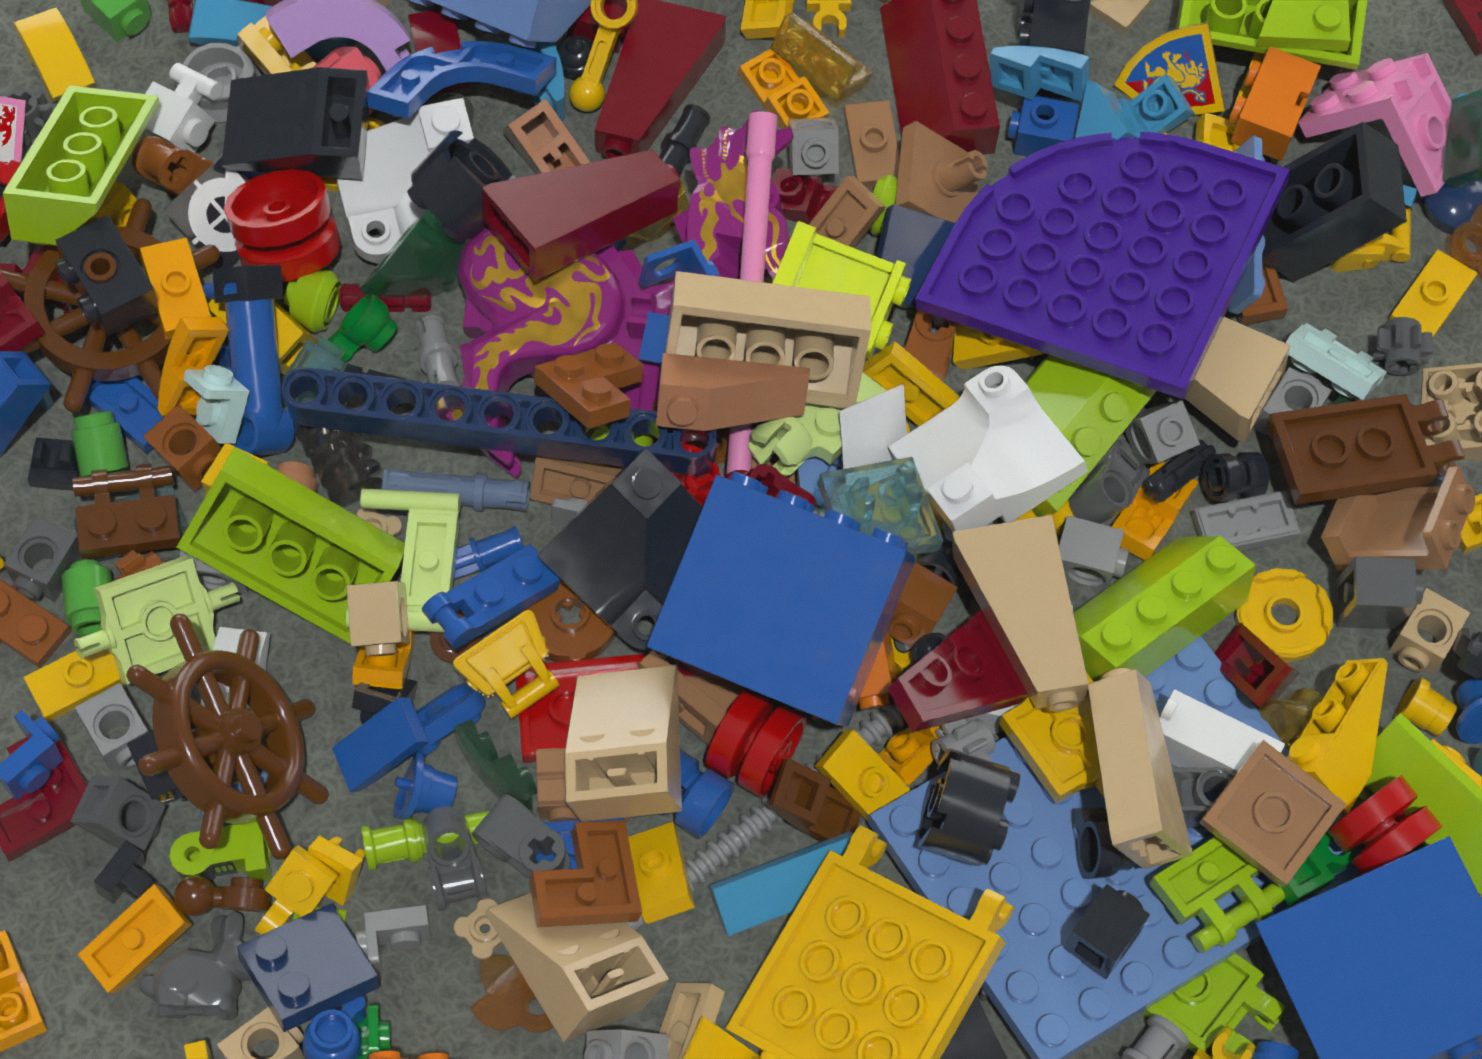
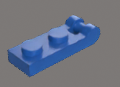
(491, 596)

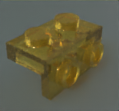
(819, 58)

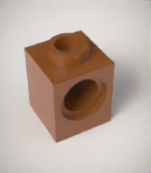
(175, 437)
(920, 605)

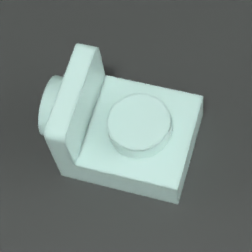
(221, 402)

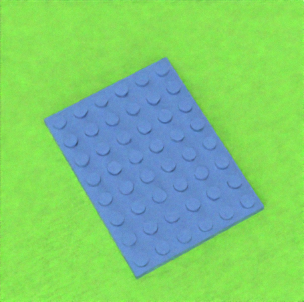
(1036, 984)

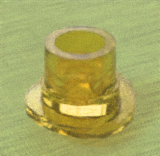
(1291, 716)

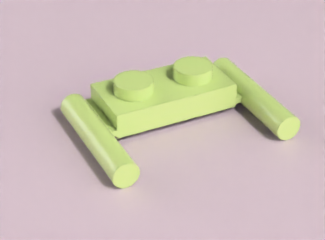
(428, 545)

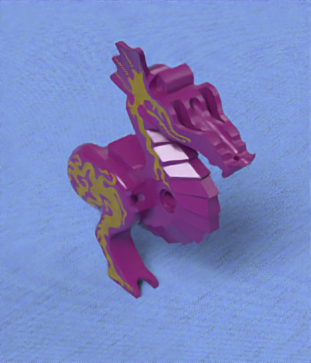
(600, 295)

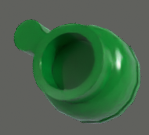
(364, 324)

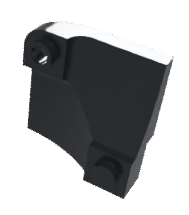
(626, 545)

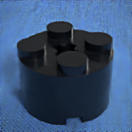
(452, 184)
(967, 808)

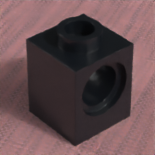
(1107, 930)

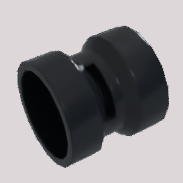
(1233, 476)

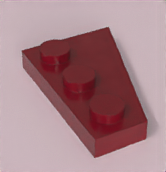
(958, 679)

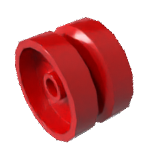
(283, 222)

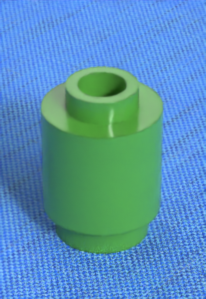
(98, 443)
(79, 596)

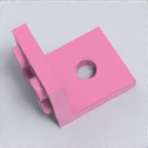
(1406, 98)

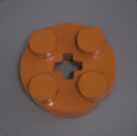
(572, 641)

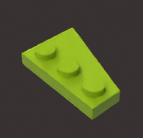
(1307, 25)

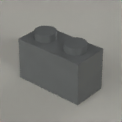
(1377, 592)

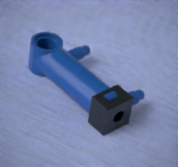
(254, 352)

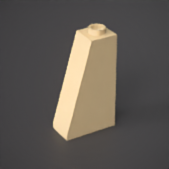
(1238, 377)
(1026, 600)
(1137, 771)

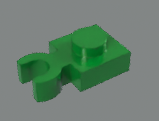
(1315, 872)

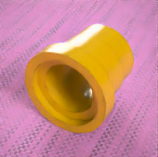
(1426, 707)

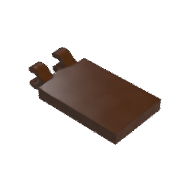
(1361, 447)

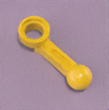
(588, 91)

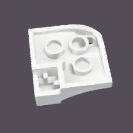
(390, 158)
(990, 453)

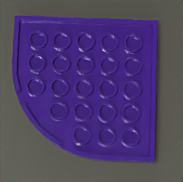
(1109, 253)

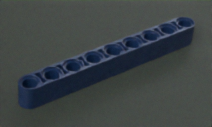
(478, 409)

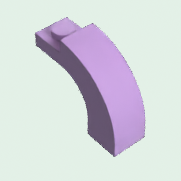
(367, 21)

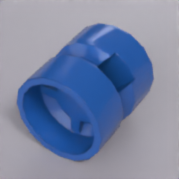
(704, 798)

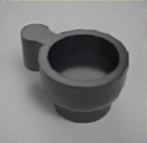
(1095, 848)

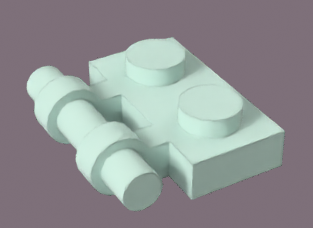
(1349, 371)

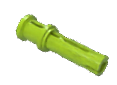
(405, 841)

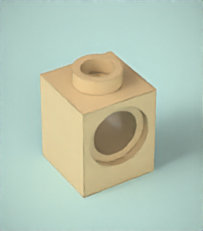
(378, 616)
(1439, 618)
(262, 1027)

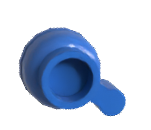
(335, 1032)

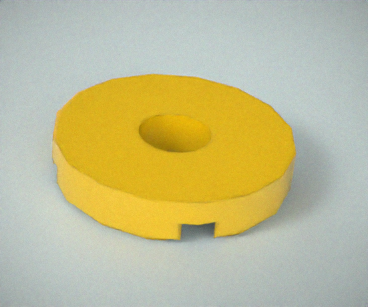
(1307, 599)

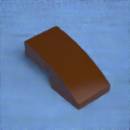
(811, 804)

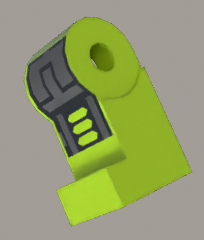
(239, 850)

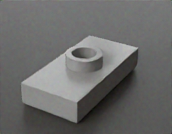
(1250, 521)

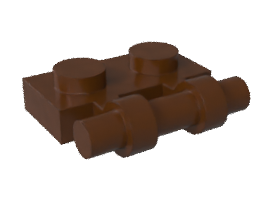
(130, 524)

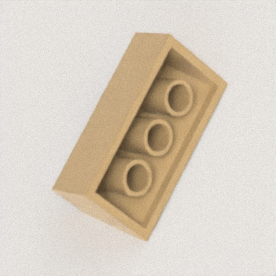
(774, 327)

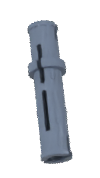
(475, 490)

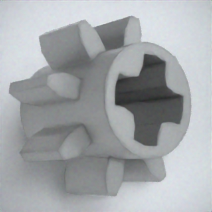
(966, 737)

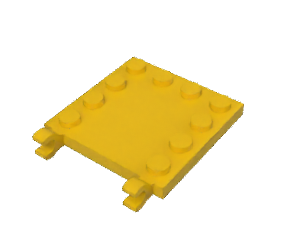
(869, 967)

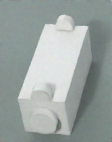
(1206, 737)

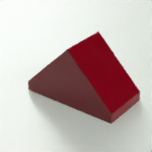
(1254, 666)

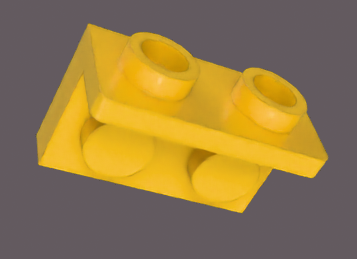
(267, 50)

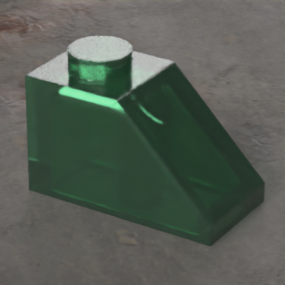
(417, 261)

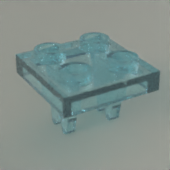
(886, 498)

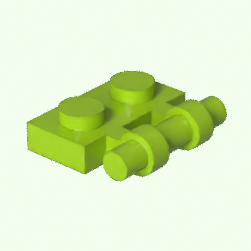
(1207, 876)

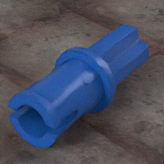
(486, 552)

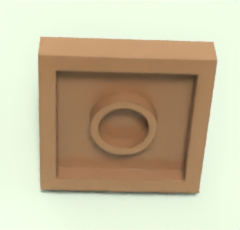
(936, 174)
(1272, 813)

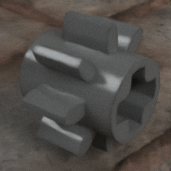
(36, 111)
(1402, 346)

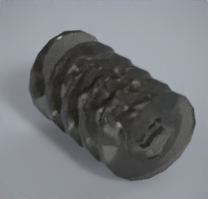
(340, 462)

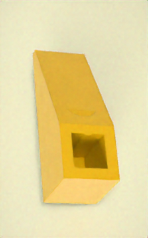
(1343, 730)

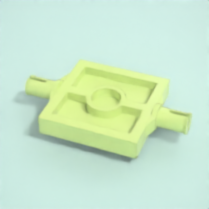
(139, 613)

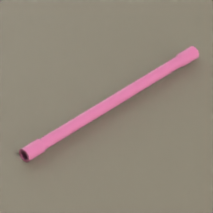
(760, 154)

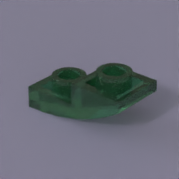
(500, 775)

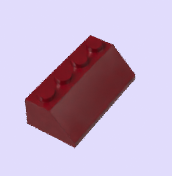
(941, 70)

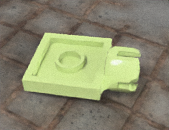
(805, 435)

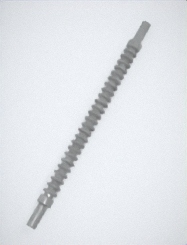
(763, 817)

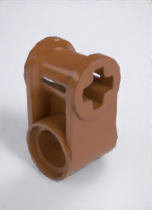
(168, 164)
(930, 348)

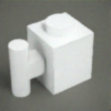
(178, 115)

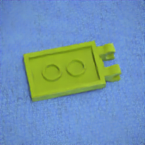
(1217, 1001)

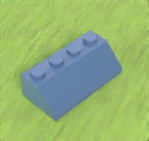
(523, 19)

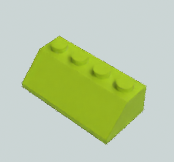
(1240, 23)
(74, 162)
(1087, 410)
(288, 542)
(1163, 605)
(1439, 786)

